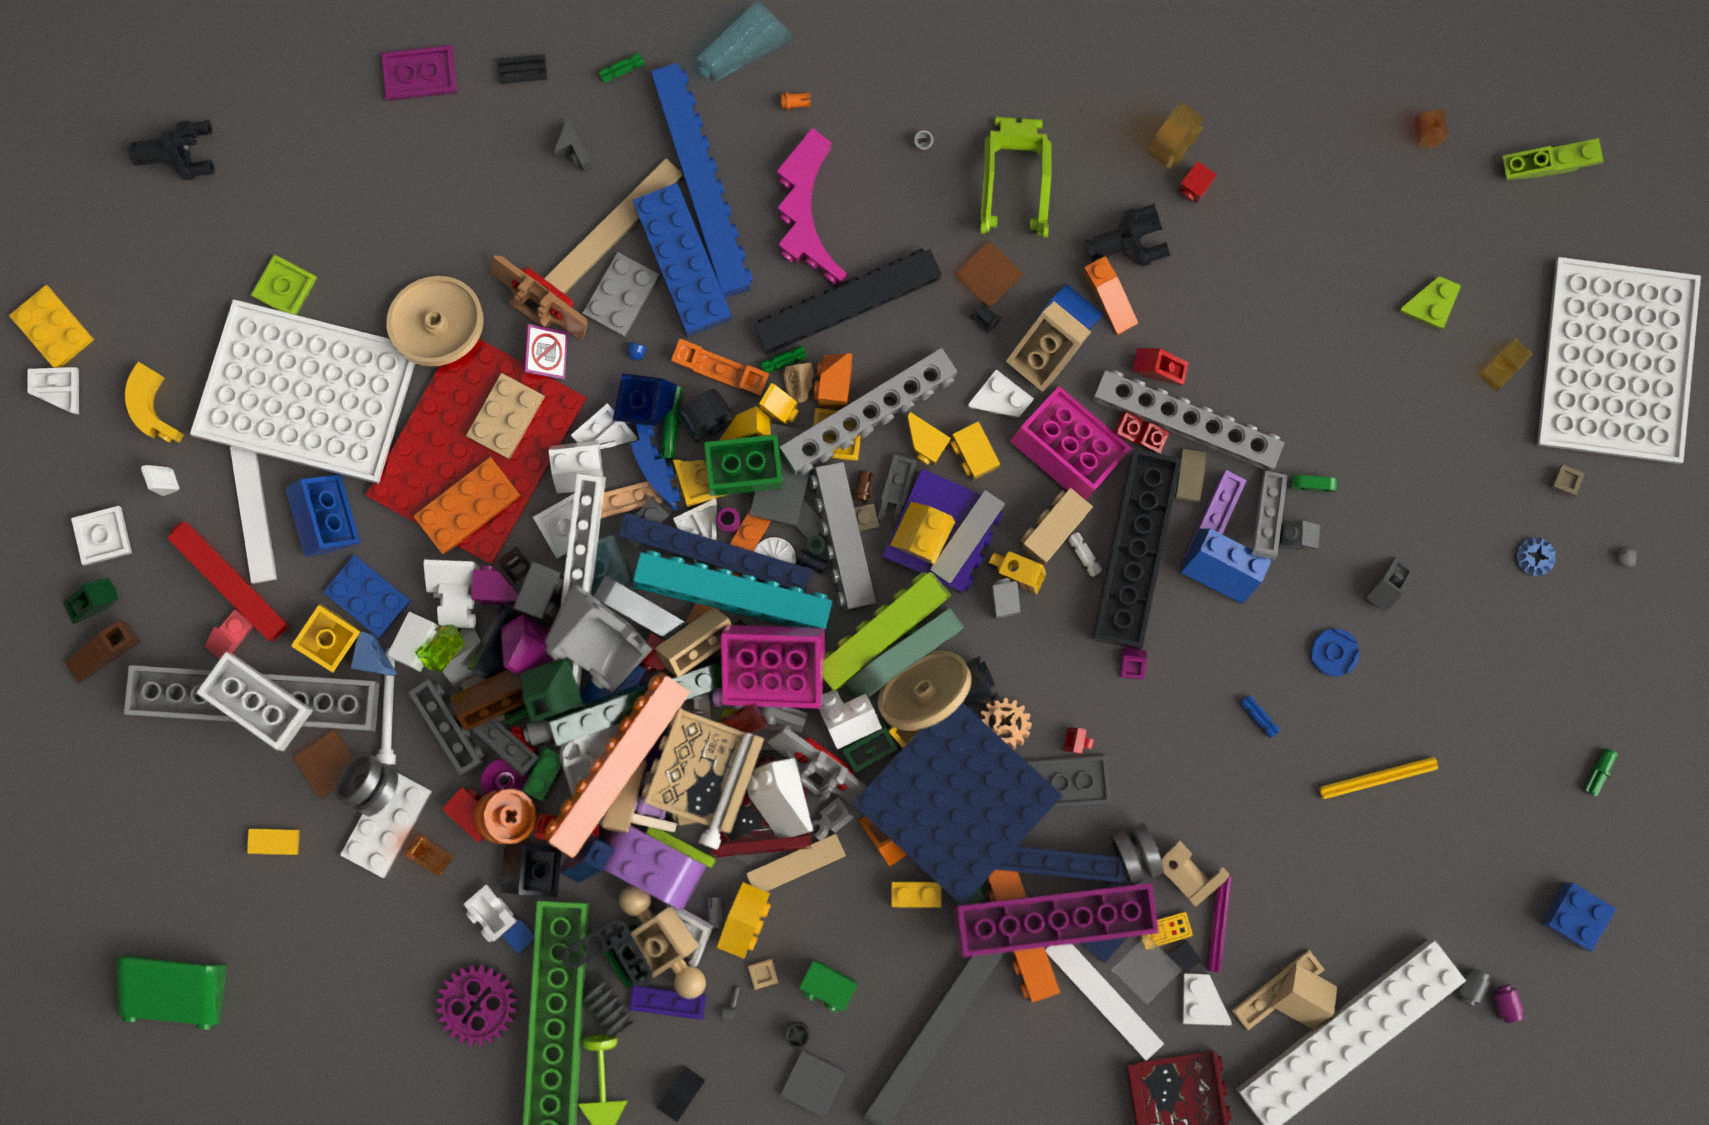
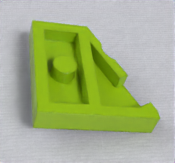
(1433, 303)

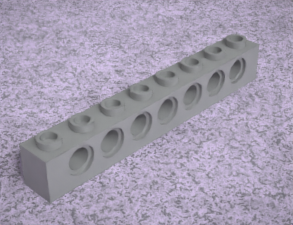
(936, 363)
(1197, 432)

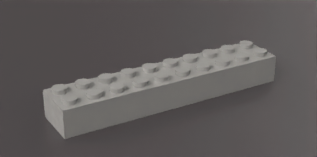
(174, 695)

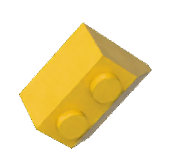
(923, 532)
(326, 637)

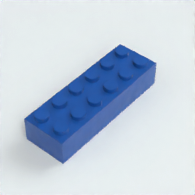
(682, 260)

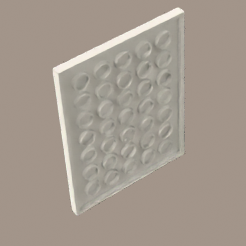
(1619, 360)
(304, 392)

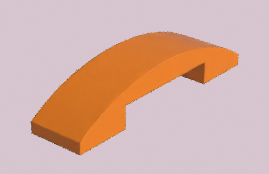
(719, 368)

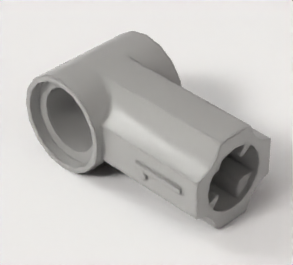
(785, 717)

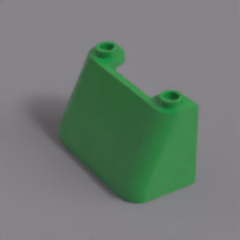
(170, 990)

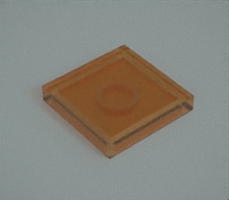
(989, 274)
(324, 762)

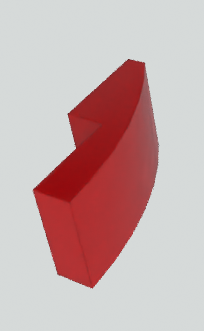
(1141, 433)

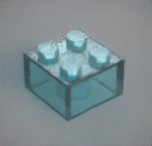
(610, 563)

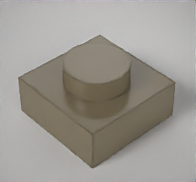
(1567, 480)
(866, 517)

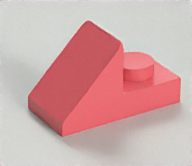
(228, 635)

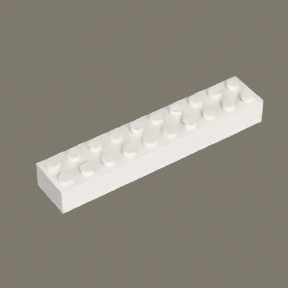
(1350, 1034)

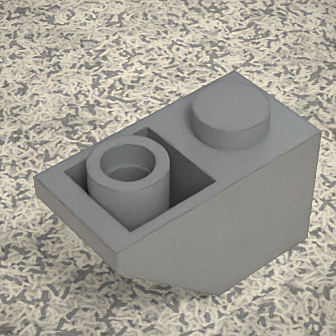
(1005, 598)

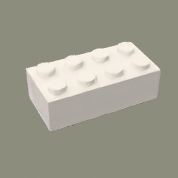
(254, 701)

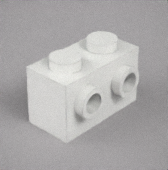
(412, 634)

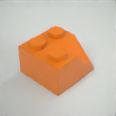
(834, 382)

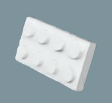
(381, 836)

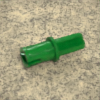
(1601, 771)

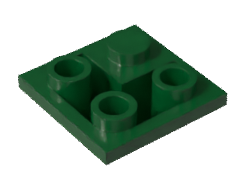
(550, 689)

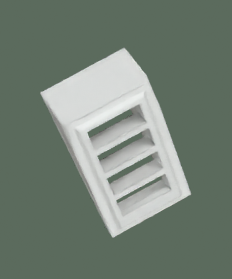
(160, 479)

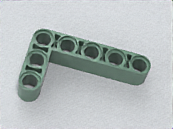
(905, 654)

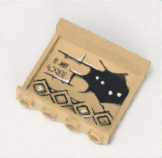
(696, 769)

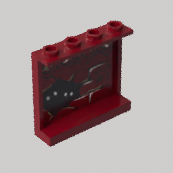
(752, 832)
(1179, 1090)

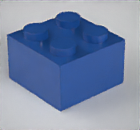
(1578, 916)

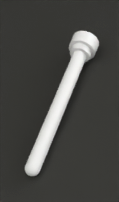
(386, 753)
(711, 836)

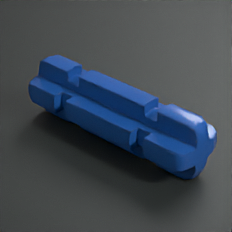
(1259, 716)

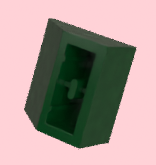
(869, 748)

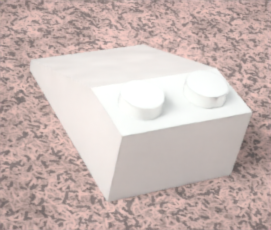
(780, 798)

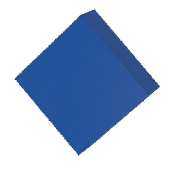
(519, 936)

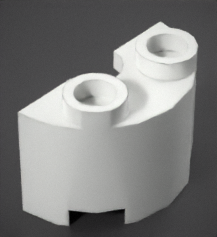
(456, 606)
(490, 913)

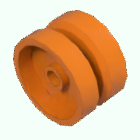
(504, 816)

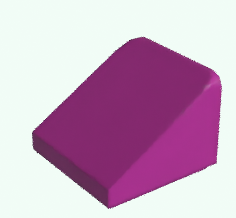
(1133, 663)

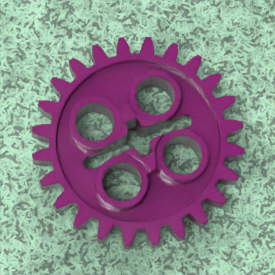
(459, 991)

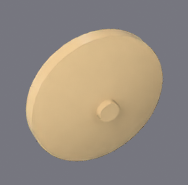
(435, 321)
(925, 691)

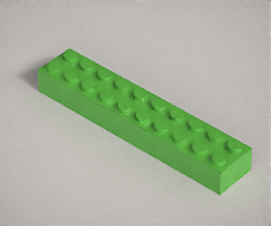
(555, 1015)

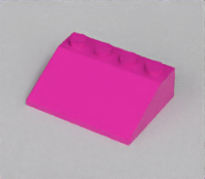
(1070, 443)
(773, 666)

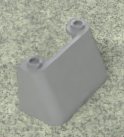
(596, 639)

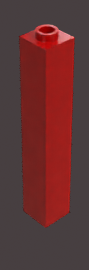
(228, 581)

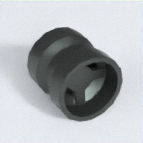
(798, 1038)

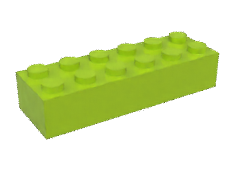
(884, 630)

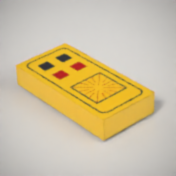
(1172, 929)

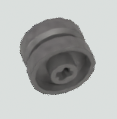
(366, 784)
(1140, 852)

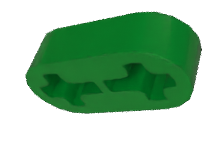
(1314, 483)

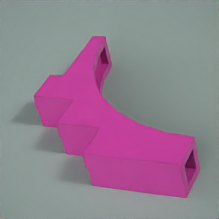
(802, 240)

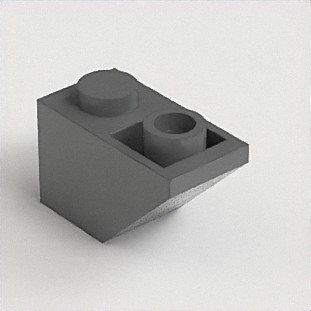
(1299, 535)

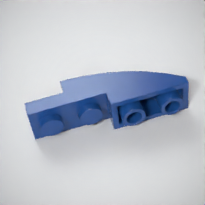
(655, 471)

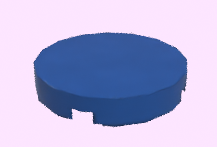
(1334, 652)

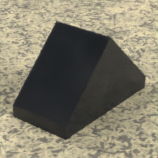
(681, 1094)

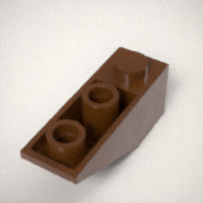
(102, 650)

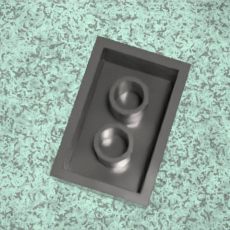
(541, 593)

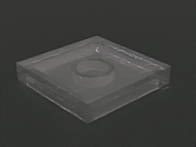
(1146, 969)

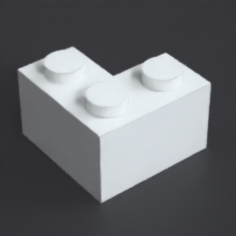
(848, 720)

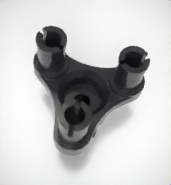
(175, 149)
(1129, 236)

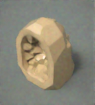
(799, 381)

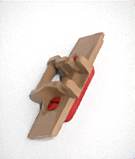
(554, 304)

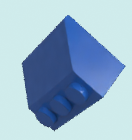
(322, 515)
(1224, 565)

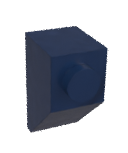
(588, 860)

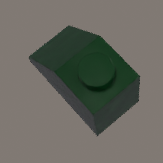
(91, 599)

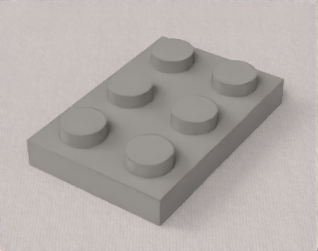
(621, 294)

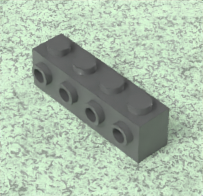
(446, 727)

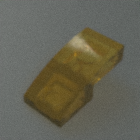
(1506, 364)

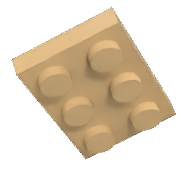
(505, 416)

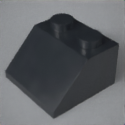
(530, 870)

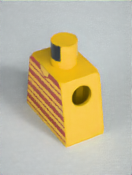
(1028, 575)

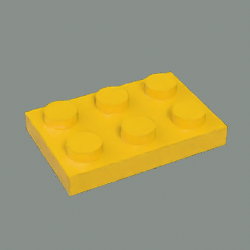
(51, 327)

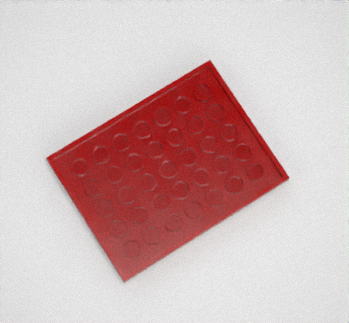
(438, 454)

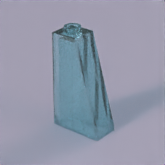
(746, 40)

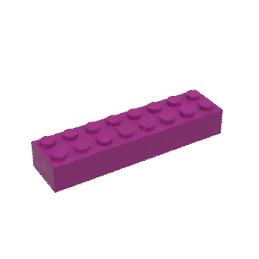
(1055, 920)

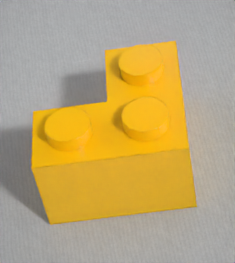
(744, 921)

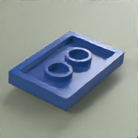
(367, 596)

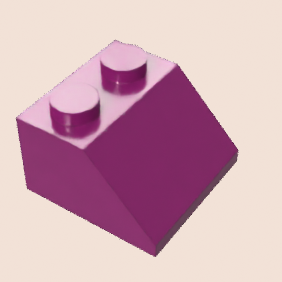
(492, 587)
(524, 645)

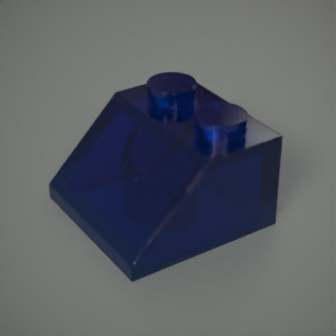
(643, 399)

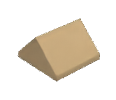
(1306, 997)

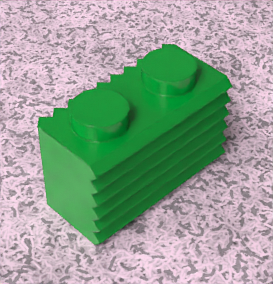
(544, 775)

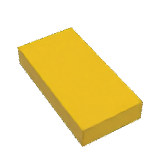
(273, 841)

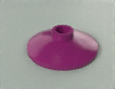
(492, 774)

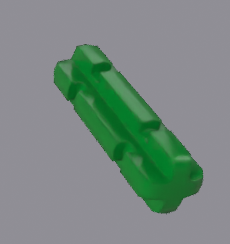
(621, 67)
(783, 359)

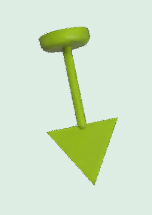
(604, 1111)

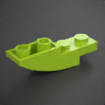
(1552, 161)

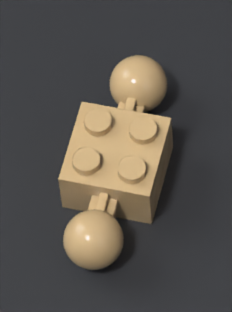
(663, 941)

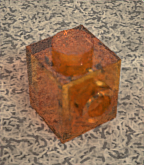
(1431, 128)

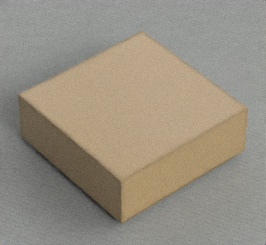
(763, 974)

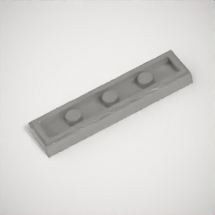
(1269, 515)
(967, 537)

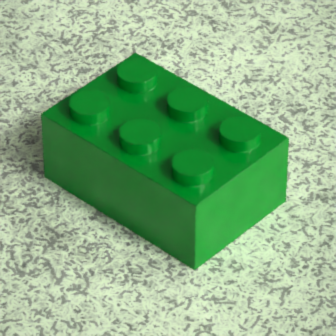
(743, 465)

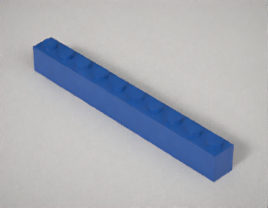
(701, 181)

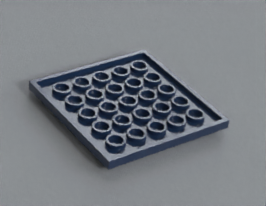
(957, 801)

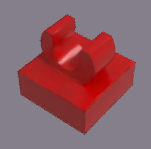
(1076, 740)

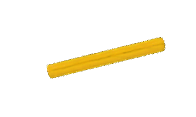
(1378, 778)

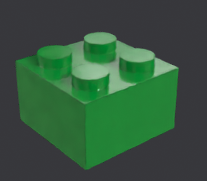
(828, 986)

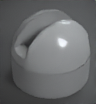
(923, 134)
(1627, 557)

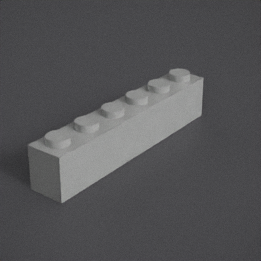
(842, 537)

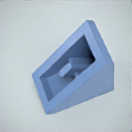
(370, 656)

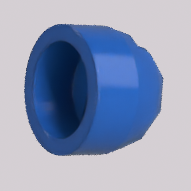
(636, 351)

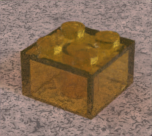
(1177, 132)

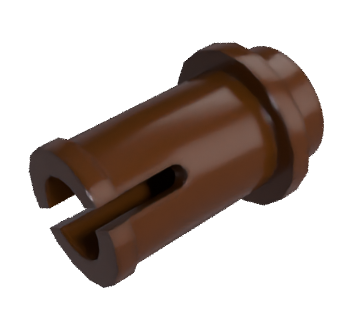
(863, 486)

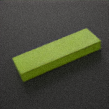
(682, 846)

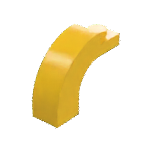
(139, 402)

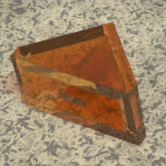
(428, 854)

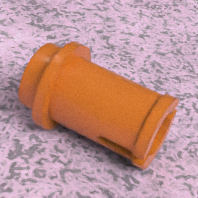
(794, 100)

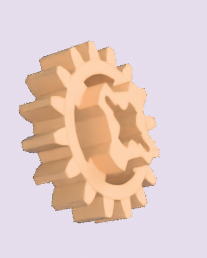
(1004, 714)

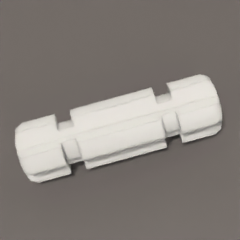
(1085, 554)

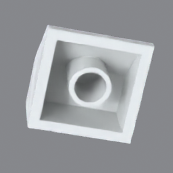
(574, 459)
(447, 572)

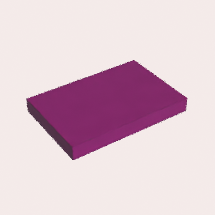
(419, 73)

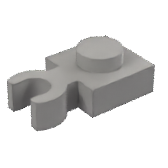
(834, 818)

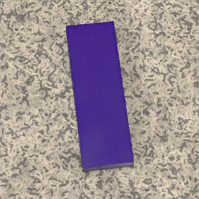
(666, 1002)

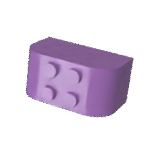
(654, 866)

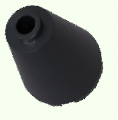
(981, 684)

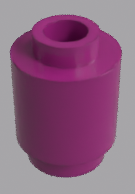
(724, 513)
(1508, 1003)

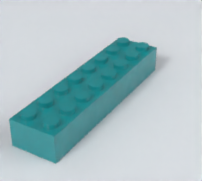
(731, 593)

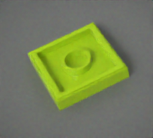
(283, 286)

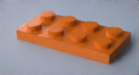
(467, 506)

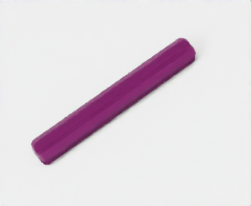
(1218, 926)

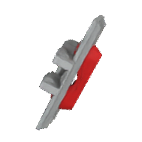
(814, 758)

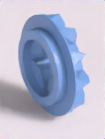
(1527, 562)

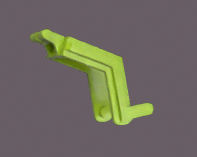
(1017, 137)

